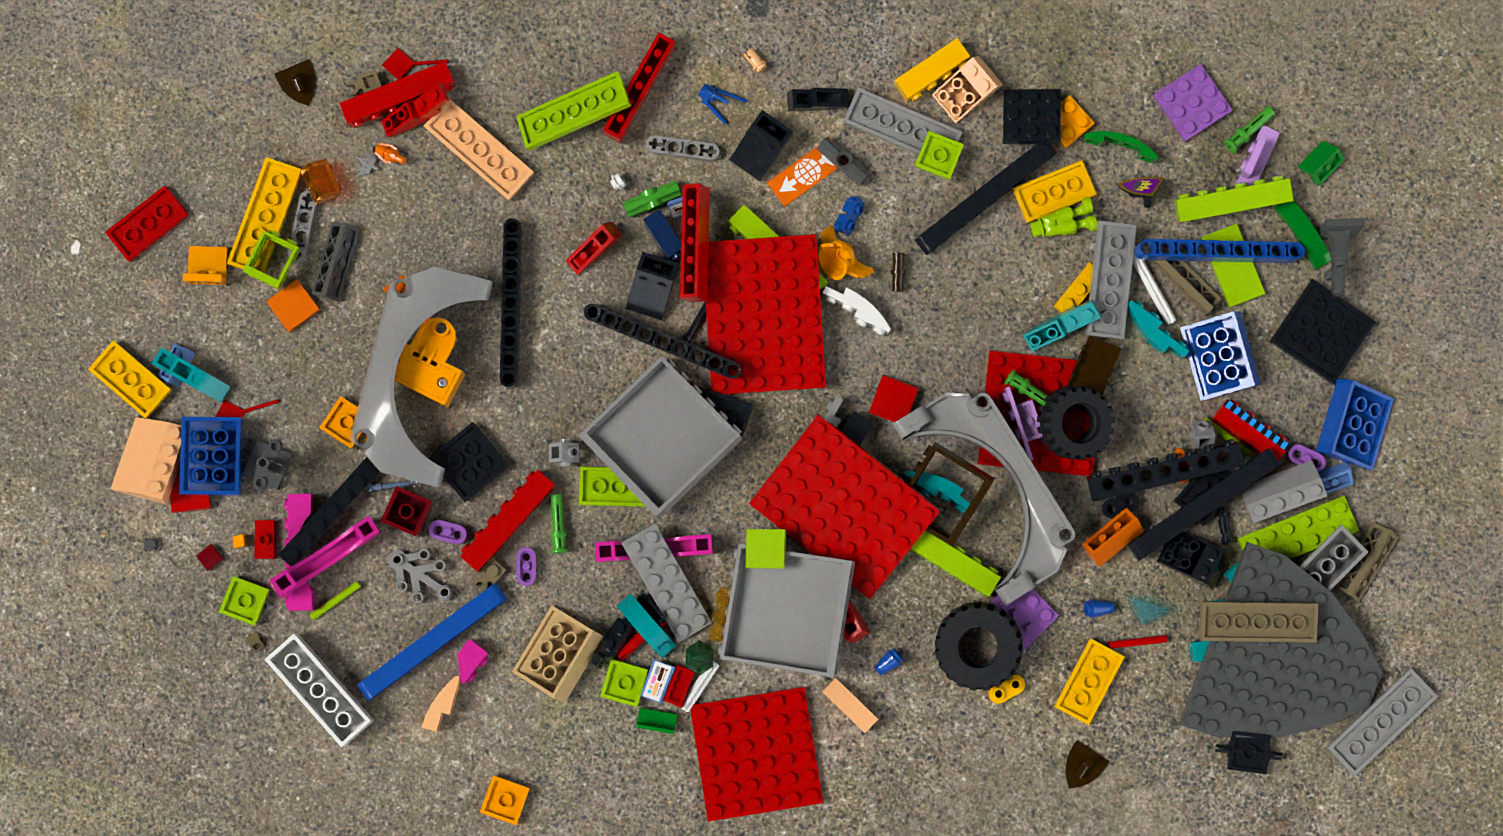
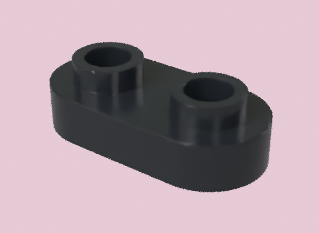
(1119, 504)

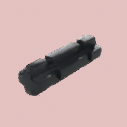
(1224, 526)
(650, 607)

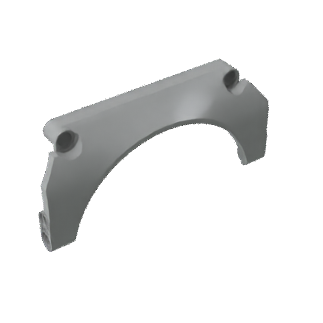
(376, 413)
(1043, 519)

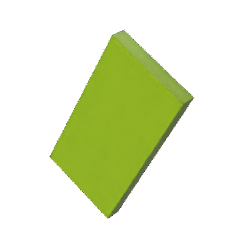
(1236, 279)
(603, 488)

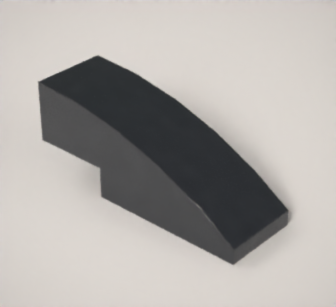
(817, 99)

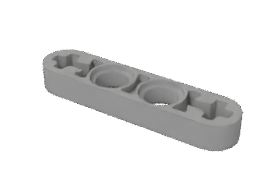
(682, 151)
(303, 227)

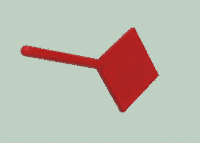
(399, 64)
(230, 410)

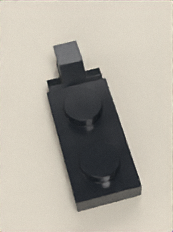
(612, 642)

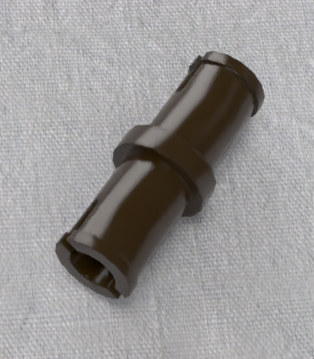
(897, 272)

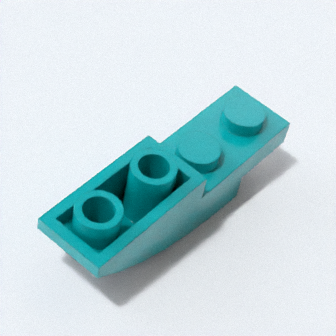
(1061, 324)
(1148, 326)
(191, 375)
(932, 484)

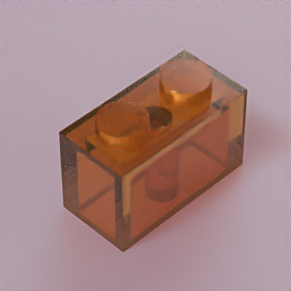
(321, 181)

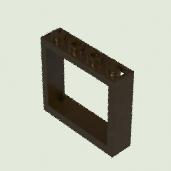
(936, 530)

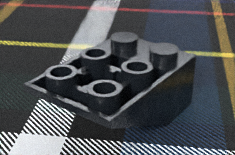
(761, 145)
(652, 285)
(1194, 559)

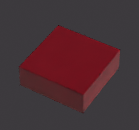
(209, 557)

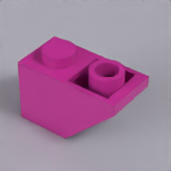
(469, 659)

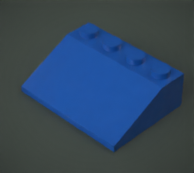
(1220, 355)
(1354, 424)
(211, 456)

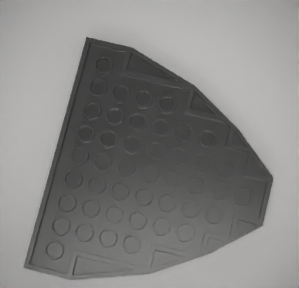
(1282, 684)

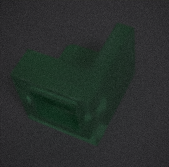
(699, 657)

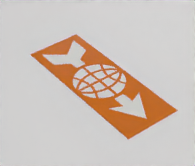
(802, 176)

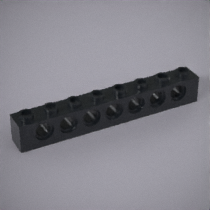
(1233, 460)

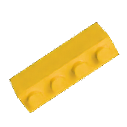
(931, 70)

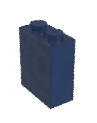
(663, 236)

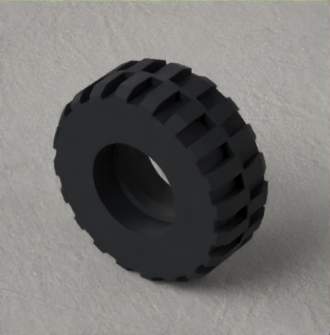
(978, 675)

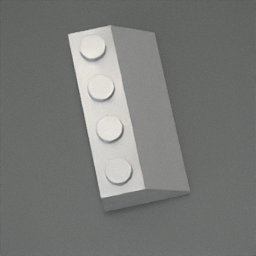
(1283, 491)
(1334, 558)

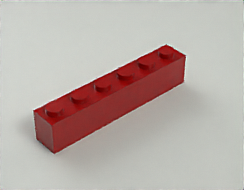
(640, 86)
(394, 94)
(695, 243)
(507, 521)

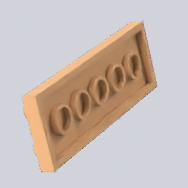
(479, 150)

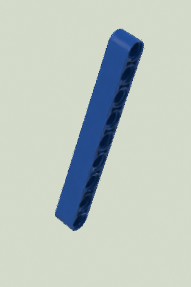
(1227, 247)
(432, 641)

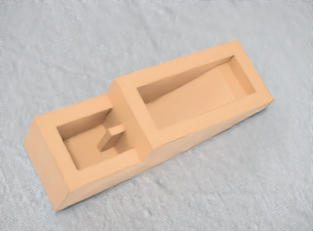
(442, 704)
(850, 705)

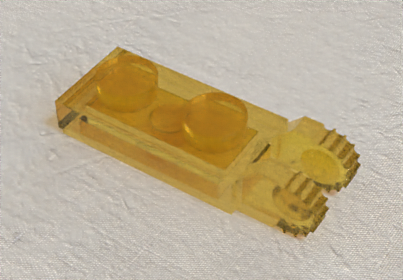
(718, 616)

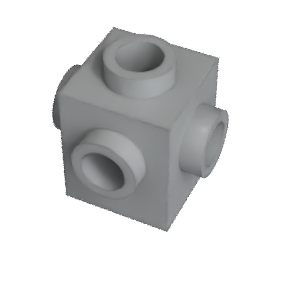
(1202, 434)
(564, 452)

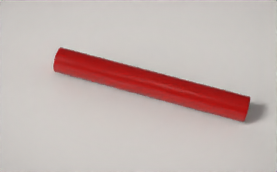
(1137, 641)

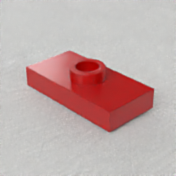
(264, 539)
(679, 686)

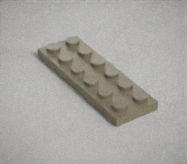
(1258, 621)

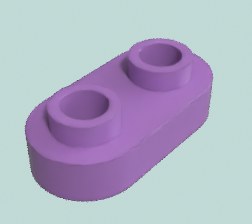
(1305, 455)
(448, 532)
(526, 566)

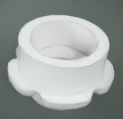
(618, 181)

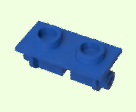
(854, 208)

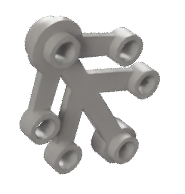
(417, 573)

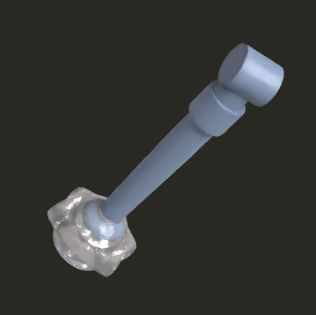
(379, 486)

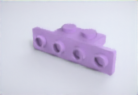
(1258, 155)
(1025, 420)

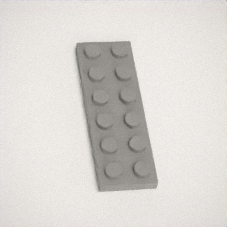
(894, 122)
(1111, 278)
(666, 582)
(1382, 722)

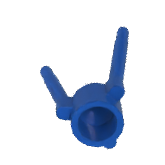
(710, 93)

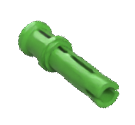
(1243, 134)
(1022, 387)
(558, 537)

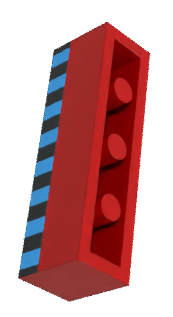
(1248, 430)

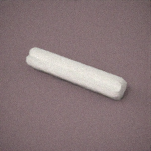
(698, 687)

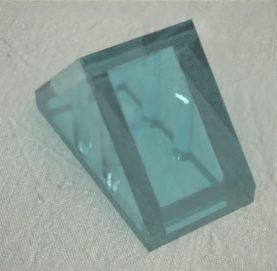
(1145, 611)

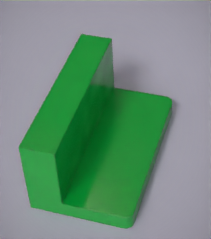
(1321, 162)
(656, 720)

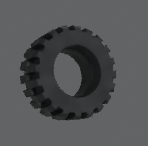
(1099, 426)

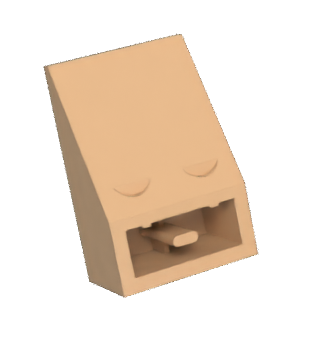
(967, 89)

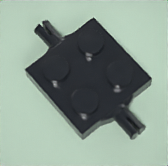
(1248, 753)

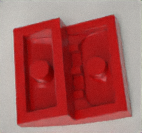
(893, 399)
(186, 503)

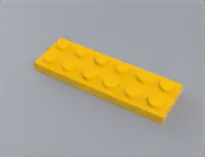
(265, 212)

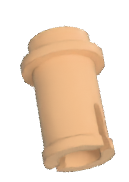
(753, 58)

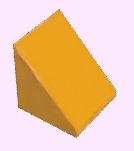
(239, 541)

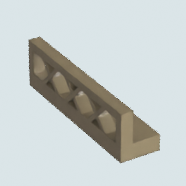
(1184, 286)
(1373, 561)

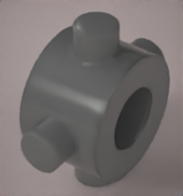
(150, 544)

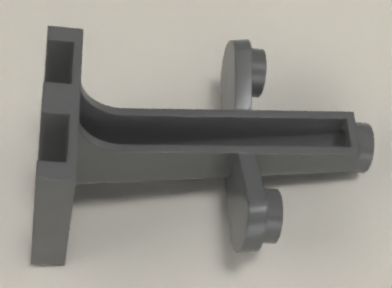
(1339, 233)
(267, 464)

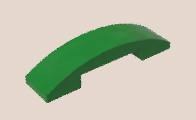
(1144, 152)
(1304, 232)

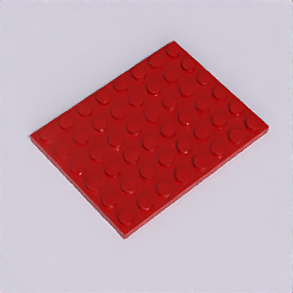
(766, 313)
(844, 504)

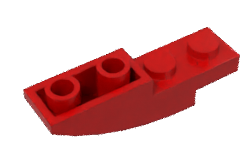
(416, 112)

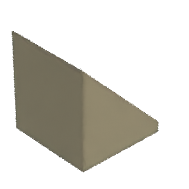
(255, 642)

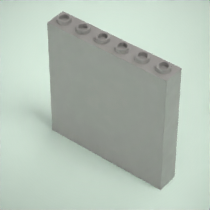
(661, 436)
(788, 614)

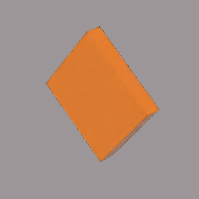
(293, 305)

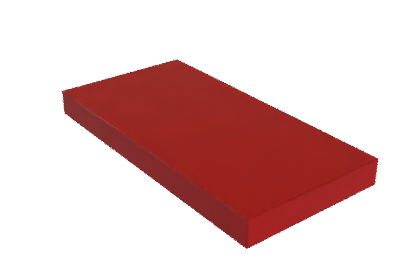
(147, 223)

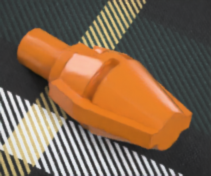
(389, 153)

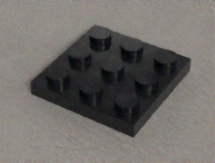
(1032, 116)
(469, 462)

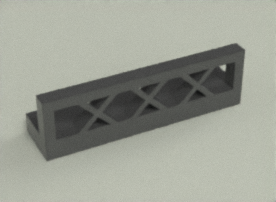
(338, 261)

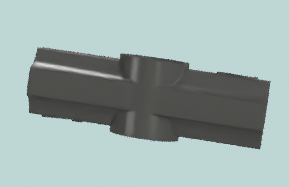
(834, 152)

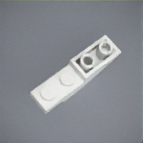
(865, 313)

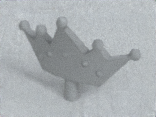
(367, 163)

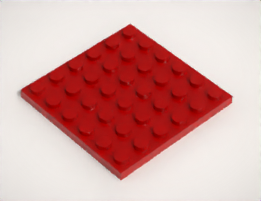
(1046, 375)
(756, 754)

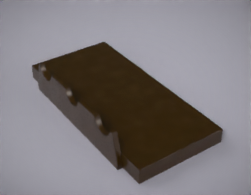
(1093, 366)

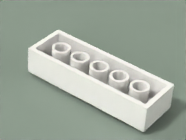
(319, 689)

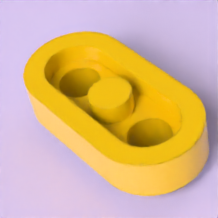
(1007, 689)

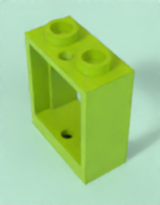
(274, 237)

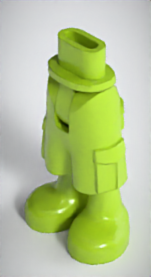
(1062, 221)

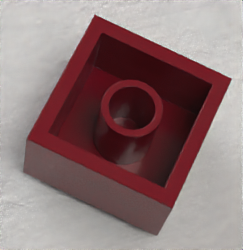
(407, 511)

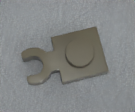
(367, 82)
(491, 573)

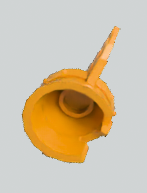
(838, 257)

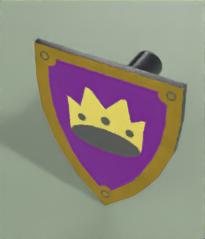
(1142, 187)

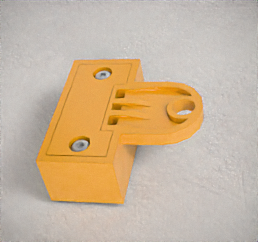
(424, 365)

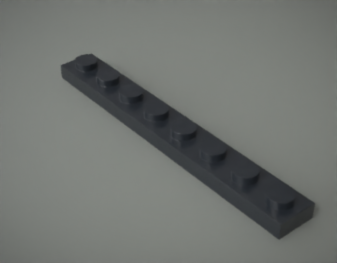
(328, 512)

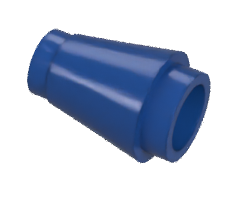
(1096, 608)
(889, 661)

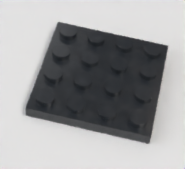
(1322, 331)

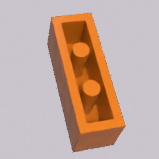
(1112, 537)

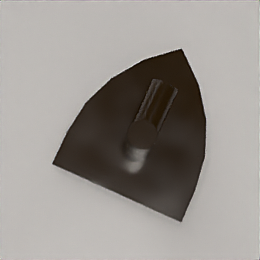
(298, 82)
(1083, 765)

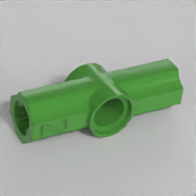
(652, 199)

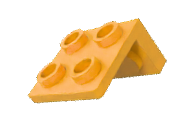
(206, 266)

